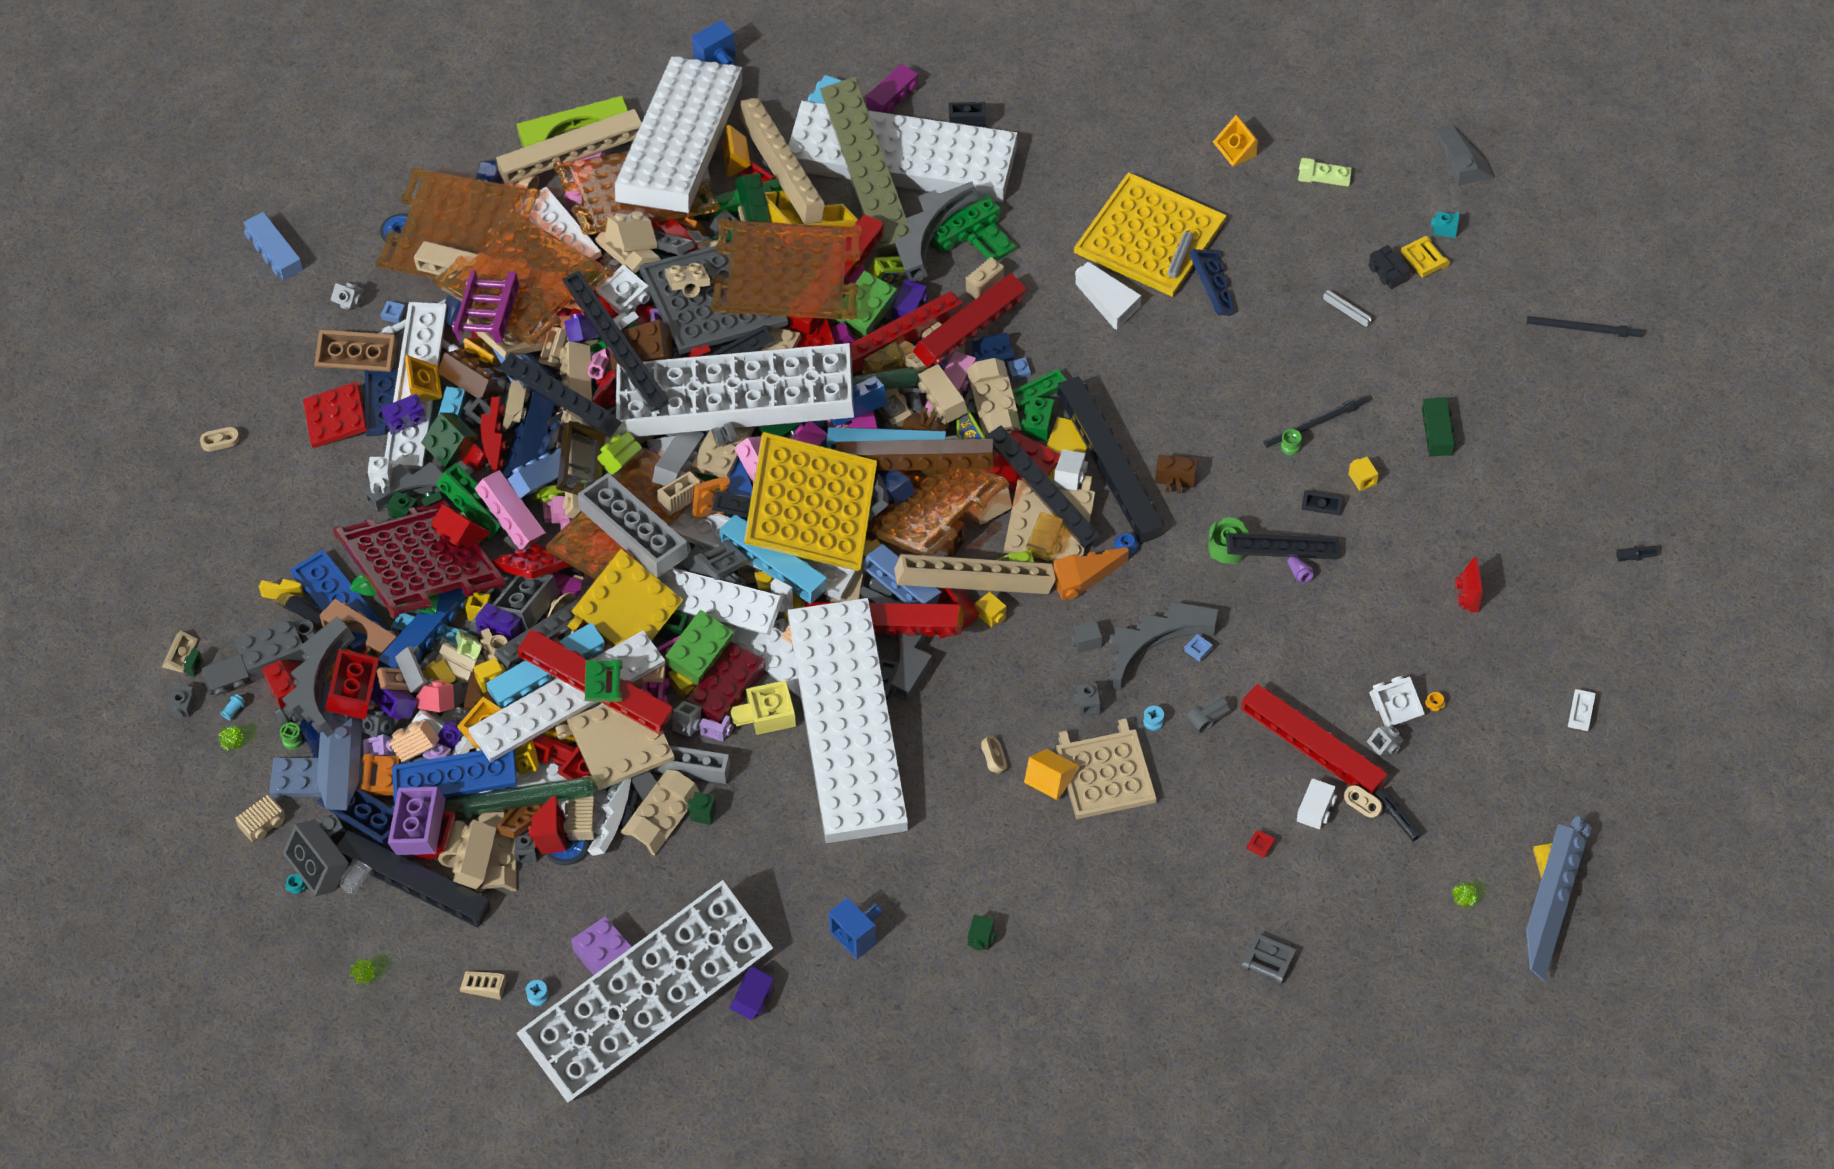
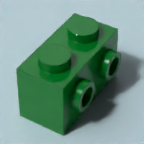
(1038, 418)

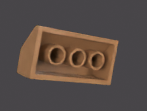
(356, 350)

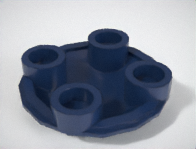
(551, 438)

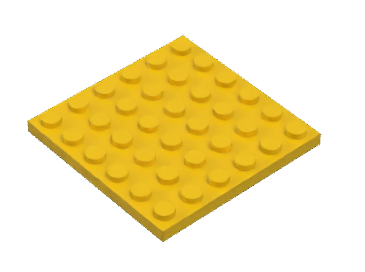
(1142, 231)
(810, 502)

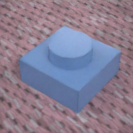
(393, 312)
(1018, 368)
(1198, 647)

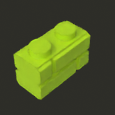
(618, 453)

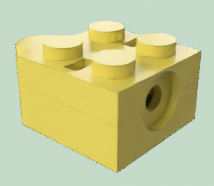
(767, 708)

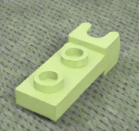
(1323, 173)
(468, 644)

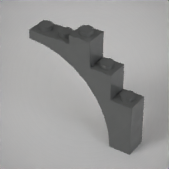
(923, 225)
(410, 484)
(1177, 622)
(913, 662)
(310, 676)

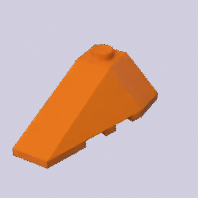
(1078, 573)

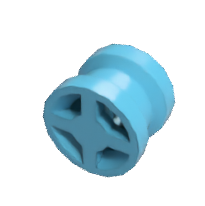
(1157, 721)
(541, 996)

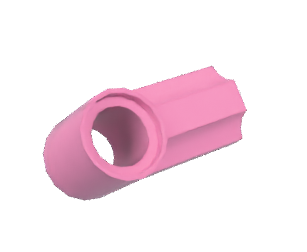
(599, 364)

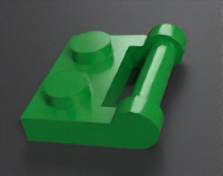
(995, 240)
(596, 680)

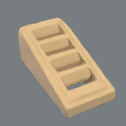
(911, 358)
(496, 993)

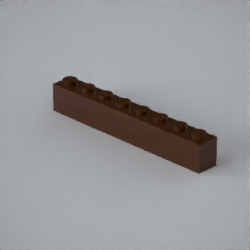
(924, 453)

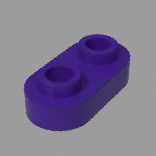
(447, 739)

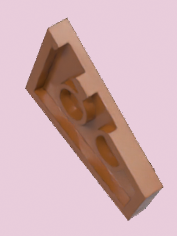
(517, 821)

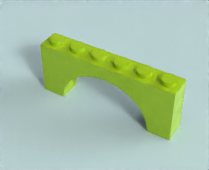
(549, 126)

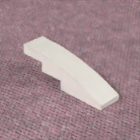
(612, 810)

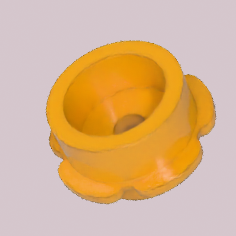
(1435, 696)

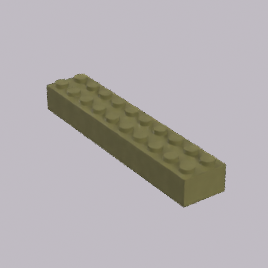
(865, 161)

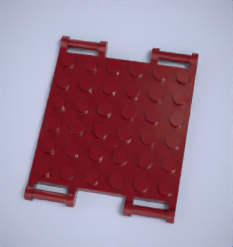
(411, 561)

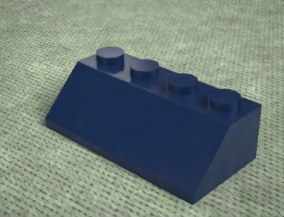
(367, 815)

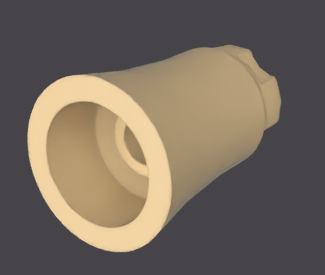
(449, 856)

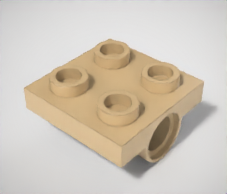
(681, 276)
(490, 644)

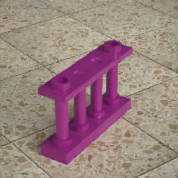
(501, 314)

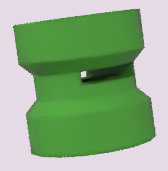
(1291, 442)
(291, 736)

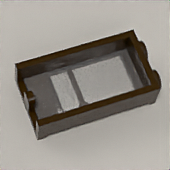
(579, 457)

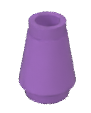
(1302, 572)

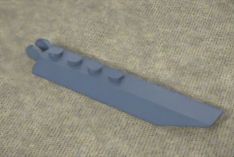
(338, 757)
(1555, 893)

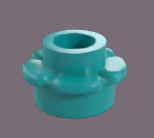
(293, 879)

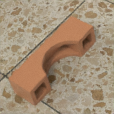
(377, 637)

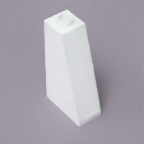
(1107, 294)

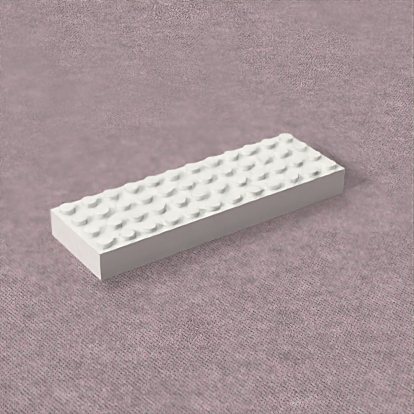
(678, 134)
(916, 151)
(741, 390)
(847, 721)
(644, 991)

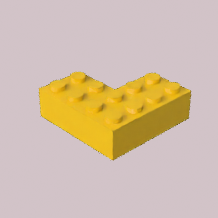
(785, 212)

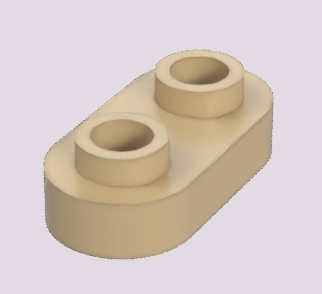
(219, 439)
(994, 754)
(1364, 802)

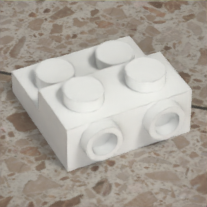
(624, 291)
(1396, 701)

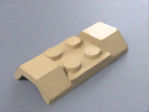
(630, 259)
(993, 396)
(661, 810)
(502, 862)

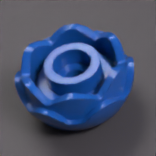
(1126, 538)

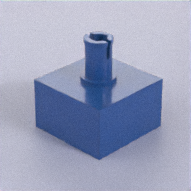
(714, 44)
(853, 927)

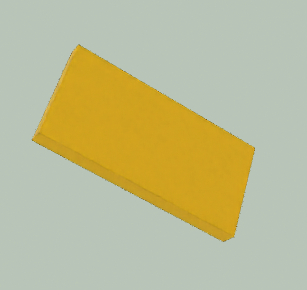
(1064, 437)

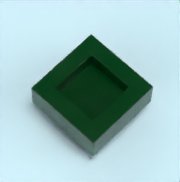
(431, 497)
(192, 662)

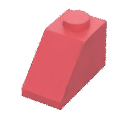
(436, 697)

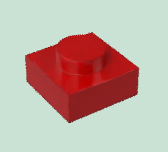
(700, 351)
(1260, 843)

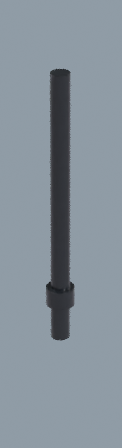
(1621, 331)
(1347, 406)

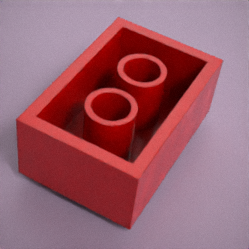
(351, 684)

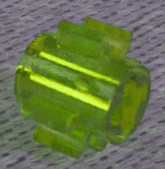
(230, 737)
(1464, 894)
(362, 971)

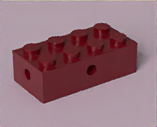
(727, 682)

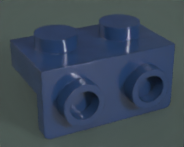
(992, 347)

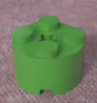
(1217, 539)

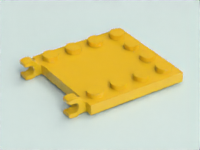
(625, 601)

